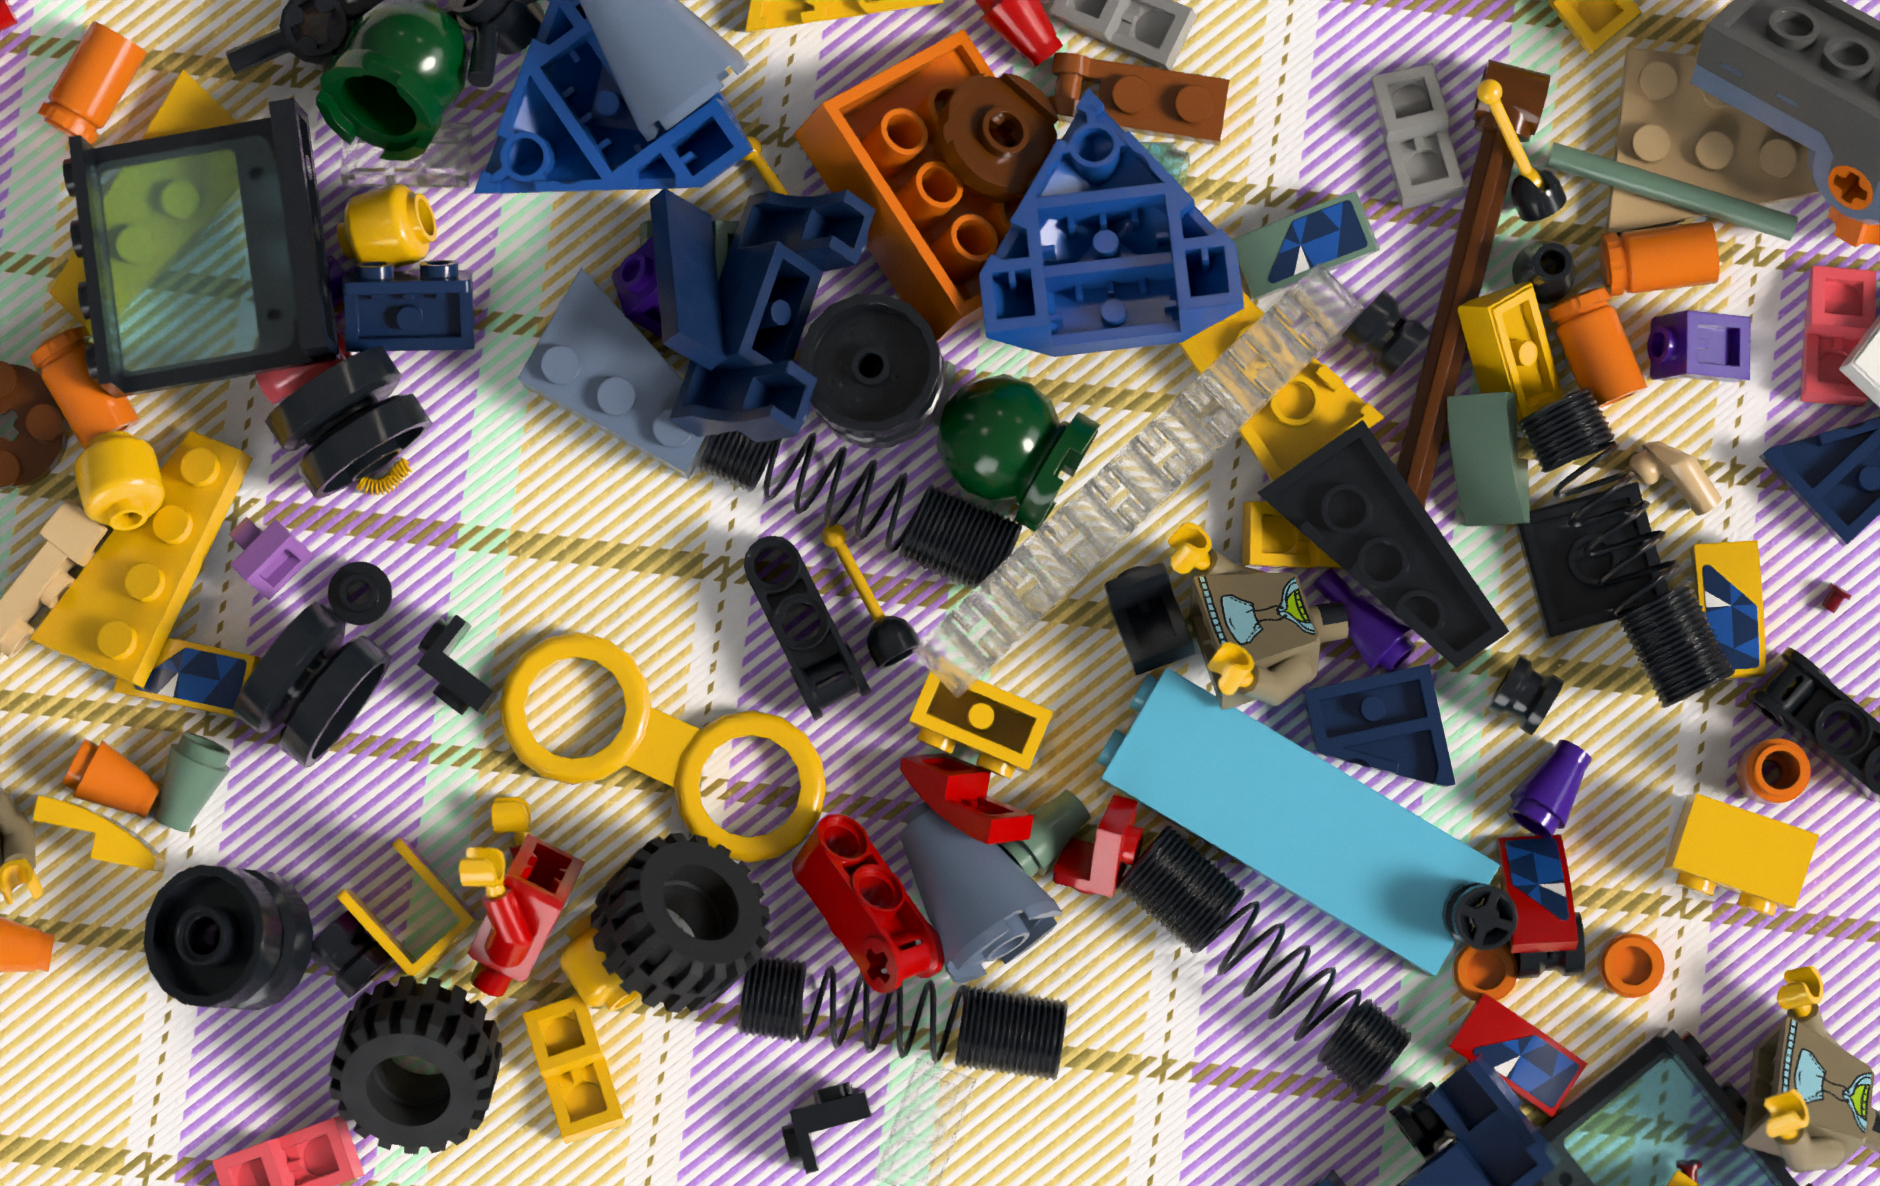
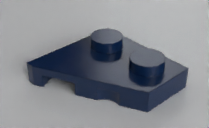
(1834, 476)
(1383, 724)

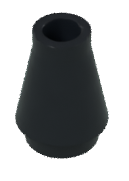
(1547, 287)

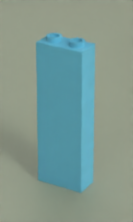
(1292, 818)

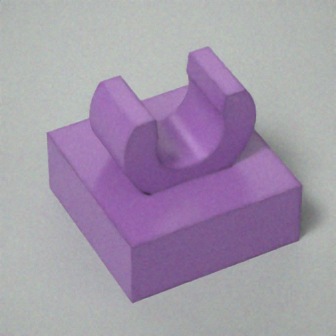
(268, 556)

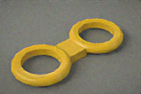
(661, 746)

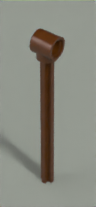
(1523, 100)

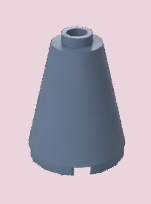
(661, 57)
(974, 895)

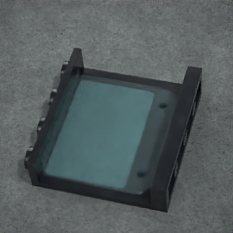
(202, 254)
(1651, 1114)

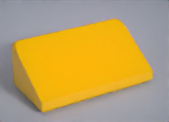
(1511, 347)

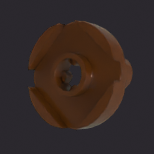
(972, 152)
(39, 424)

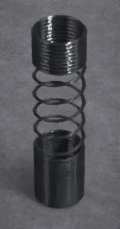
(941, 536)
(1667, 630)
(1196, 897)
(994, 1033)

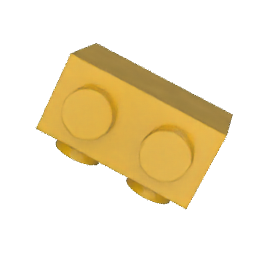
(984, 720)
(1739, 853)

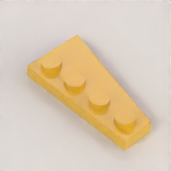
(1301, 416)
(140, 577)

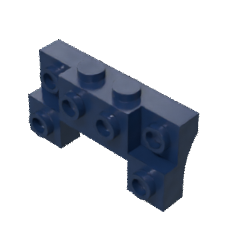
(764, 307)
(1493, 1135)

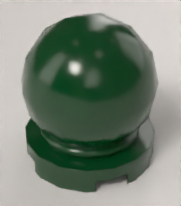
(395, 77)
(1008, 443)

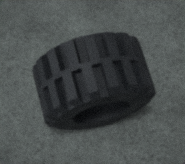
(653, 950)
(406, 1105)

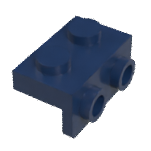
(408, 307)

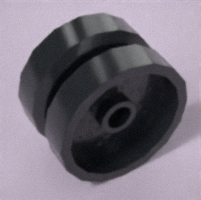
(881, 408)
(348, 421)
(311, 684)
(228, 937)

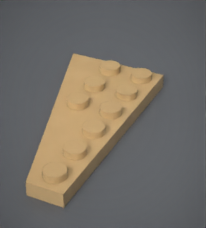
(1695, 139)

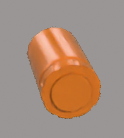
(92, 83)
(1659, 258)
(1597, 346)
(83, 402)

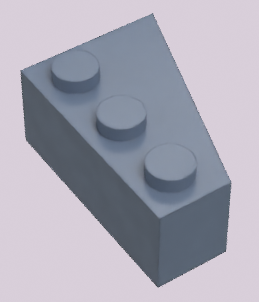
(611, 377)

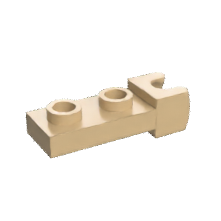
(70, 542)

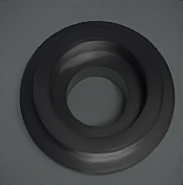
(379, 599)

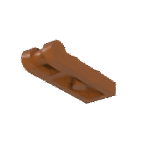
(1144, 97)

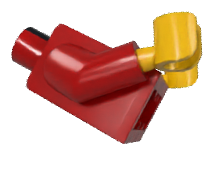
(517, 906)

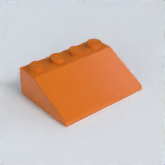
(927, 223)

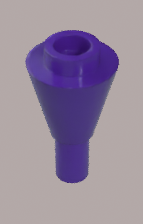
(1374, 630)

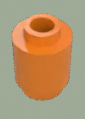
(1791, 765)

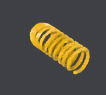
(392, 477)

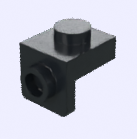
(1148, 618)
(456, 684)
(832, 1107)

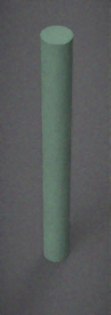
(1672, 191)

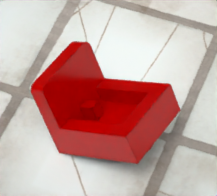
(1101, 865)

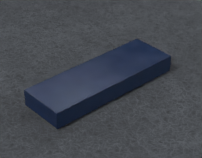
(687, 279)

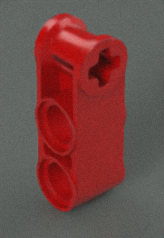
(866, 905)

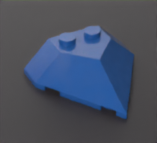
(576, 134)
(1106, 252)

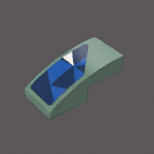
(1290, 247)

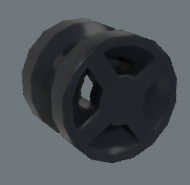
(1525, 695)
(1493, 920)
(1422, 1124)

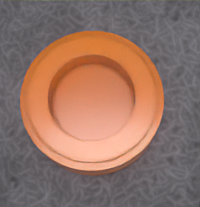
(1631, 965)
(1484, 972)

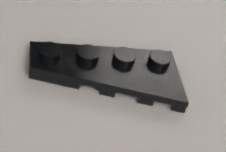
(1379, 532)

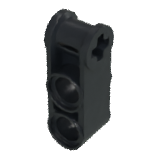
(812, 659)
(1804, 715)

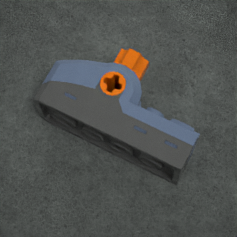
(1815, 79)

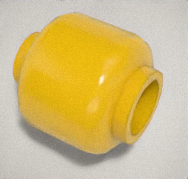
(387, 226)
(119, 480)
(586, 972)

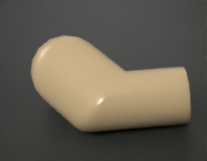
(1679, 467)

